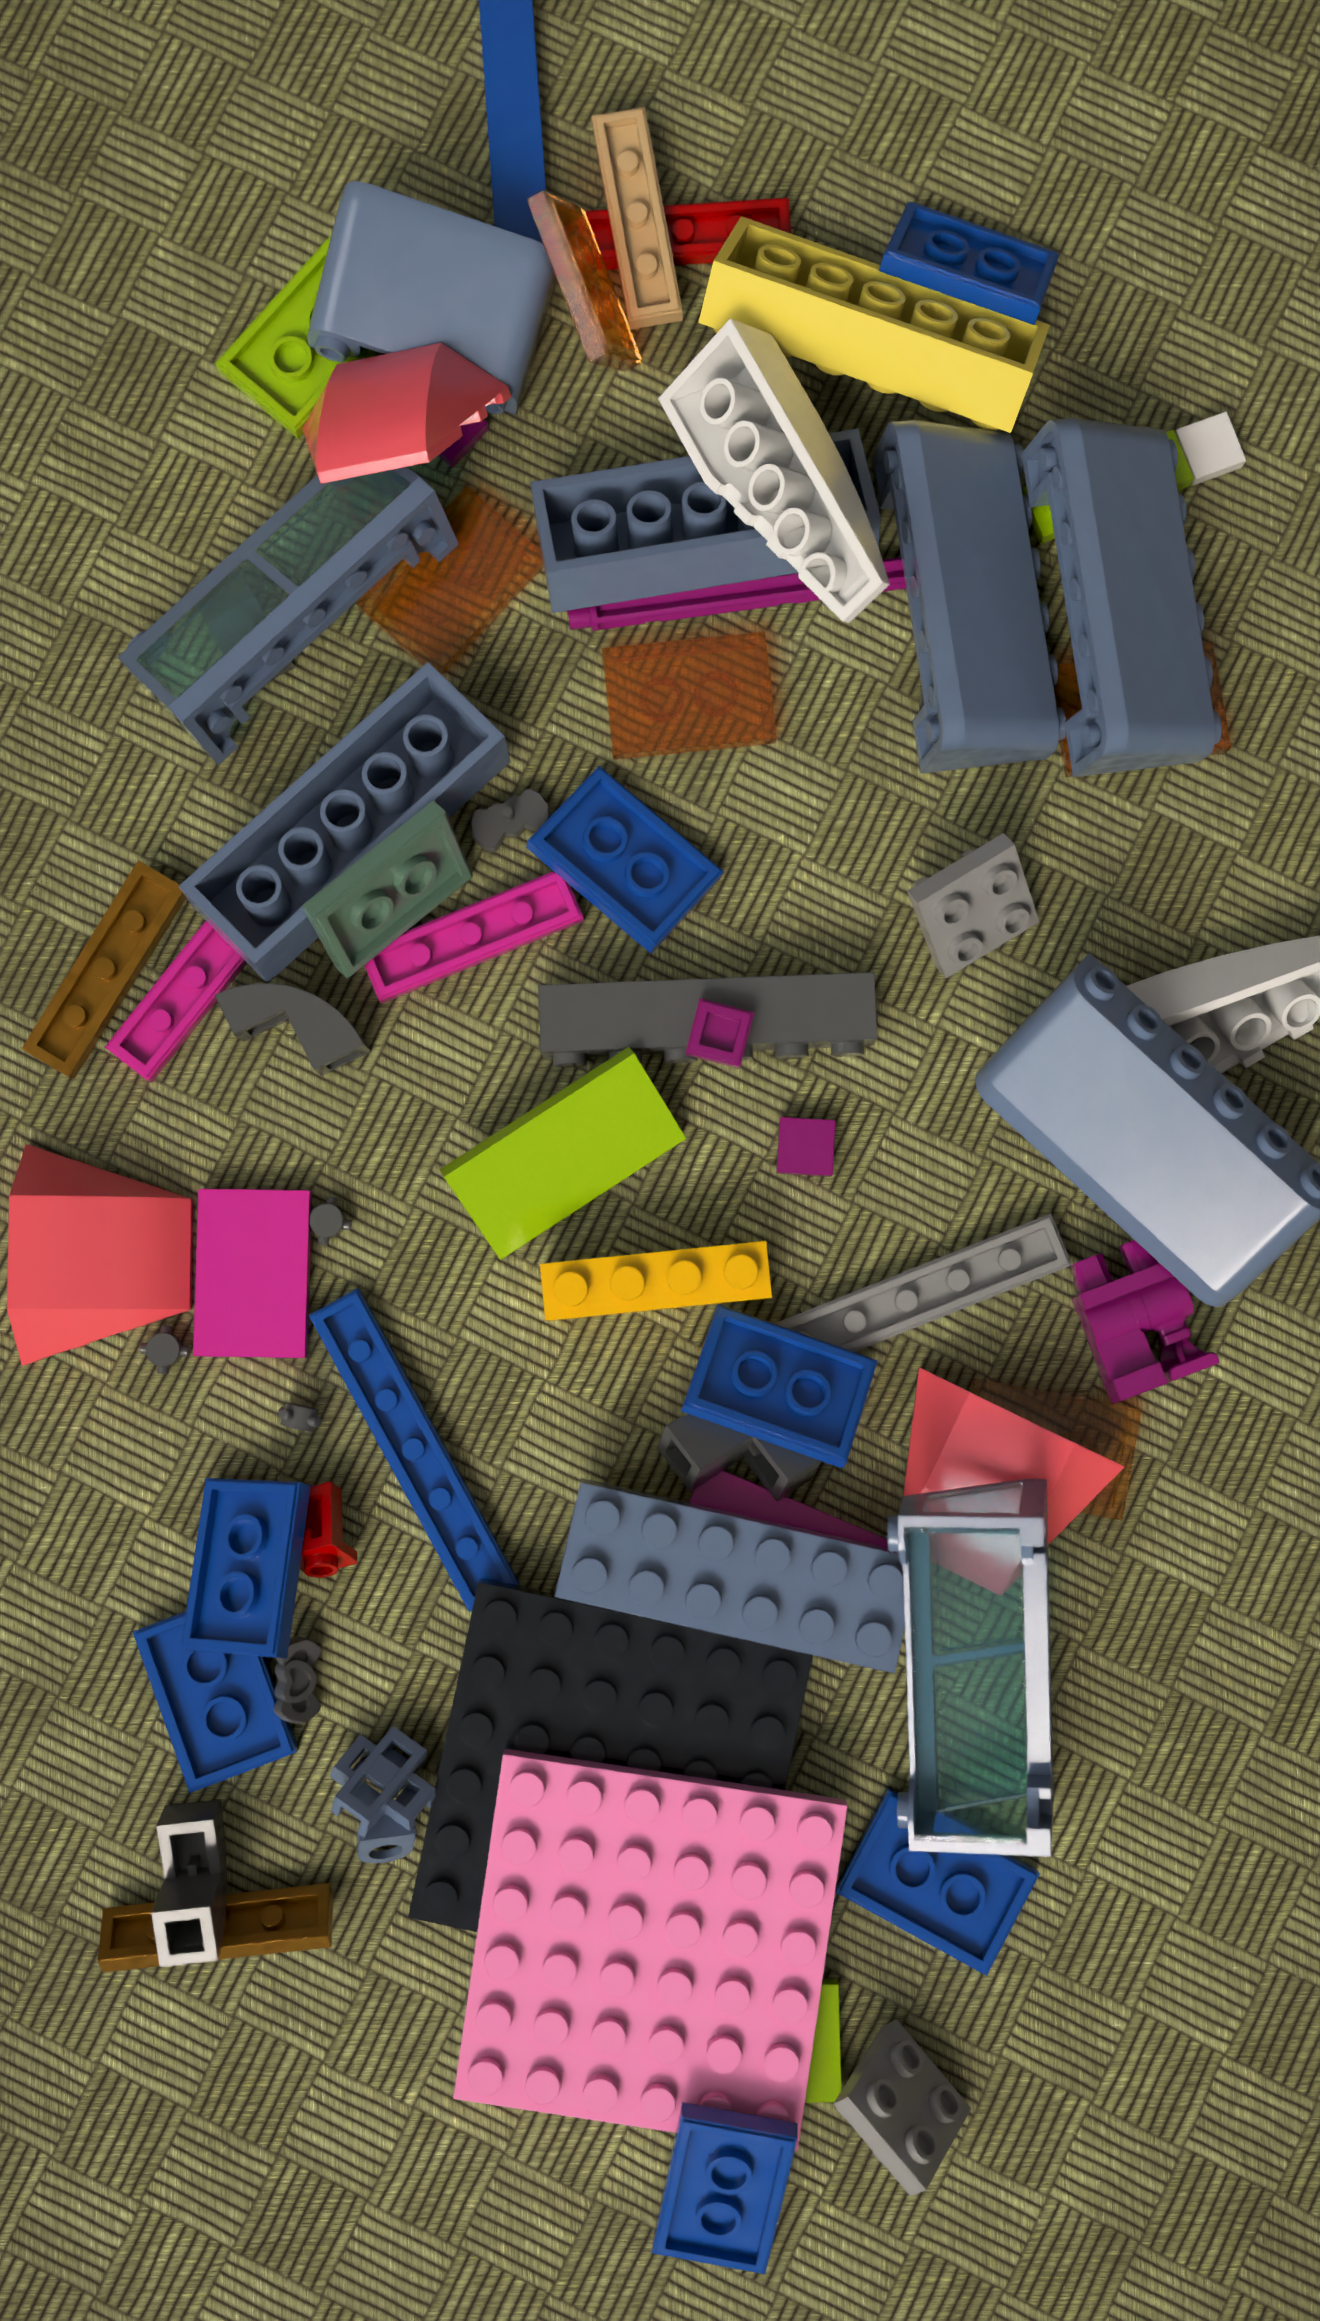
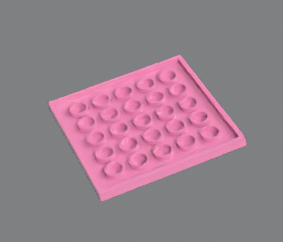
(648, 1944)

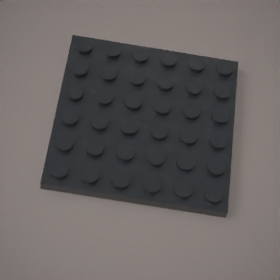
(594, 1690)

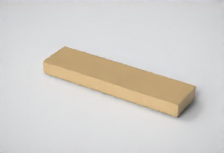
(637, 218)

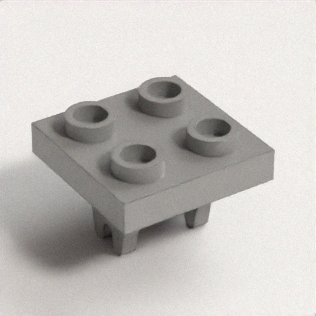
(973, 905)
(902, 2107)

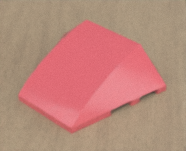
(396, 410)
(91, 1254)
(973, 1442)

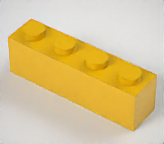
(655, 1281)

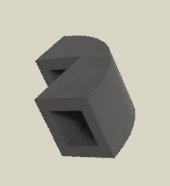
(321, 1029)
(704, 1449)
(194, 1891)

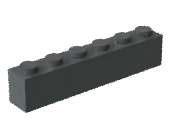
(658, 1016)

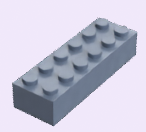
(658, 531)
(396, 761)
(734, 1575)

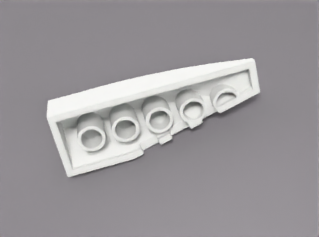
(776, 464)
(1240, 1000)

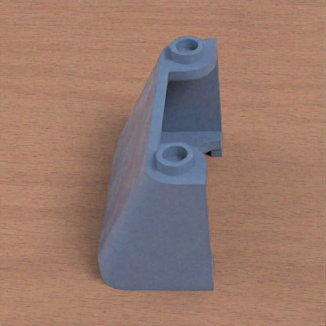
(428, 276)

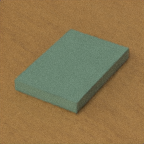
(388, 889)

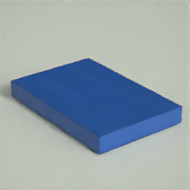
(969, 262)
(624, 859)
(780, 1386)
(246, 1567)
(213, 1706)
(943, 1898)
(724, 2187)

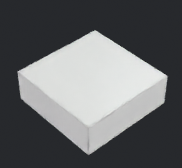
(1211, 447)

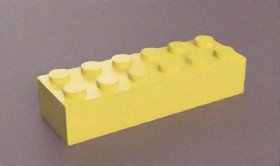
(873, 325)

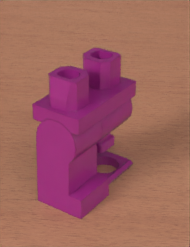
(1123, 1310)

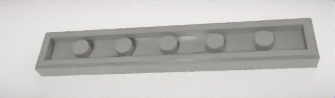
(936, 1287)

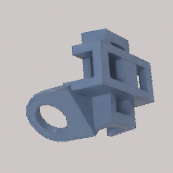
(382, 1817)

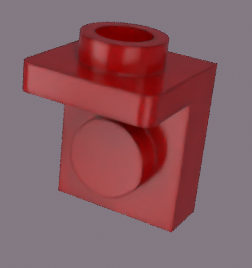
(323, 1537)

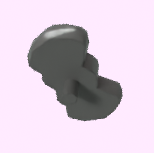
(509, 819)
(297, 1681)

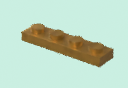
(105, 970)
(253, 1926)

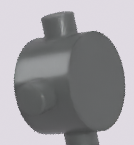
(328, 1221)
(164, 1349)
(299, 1417)

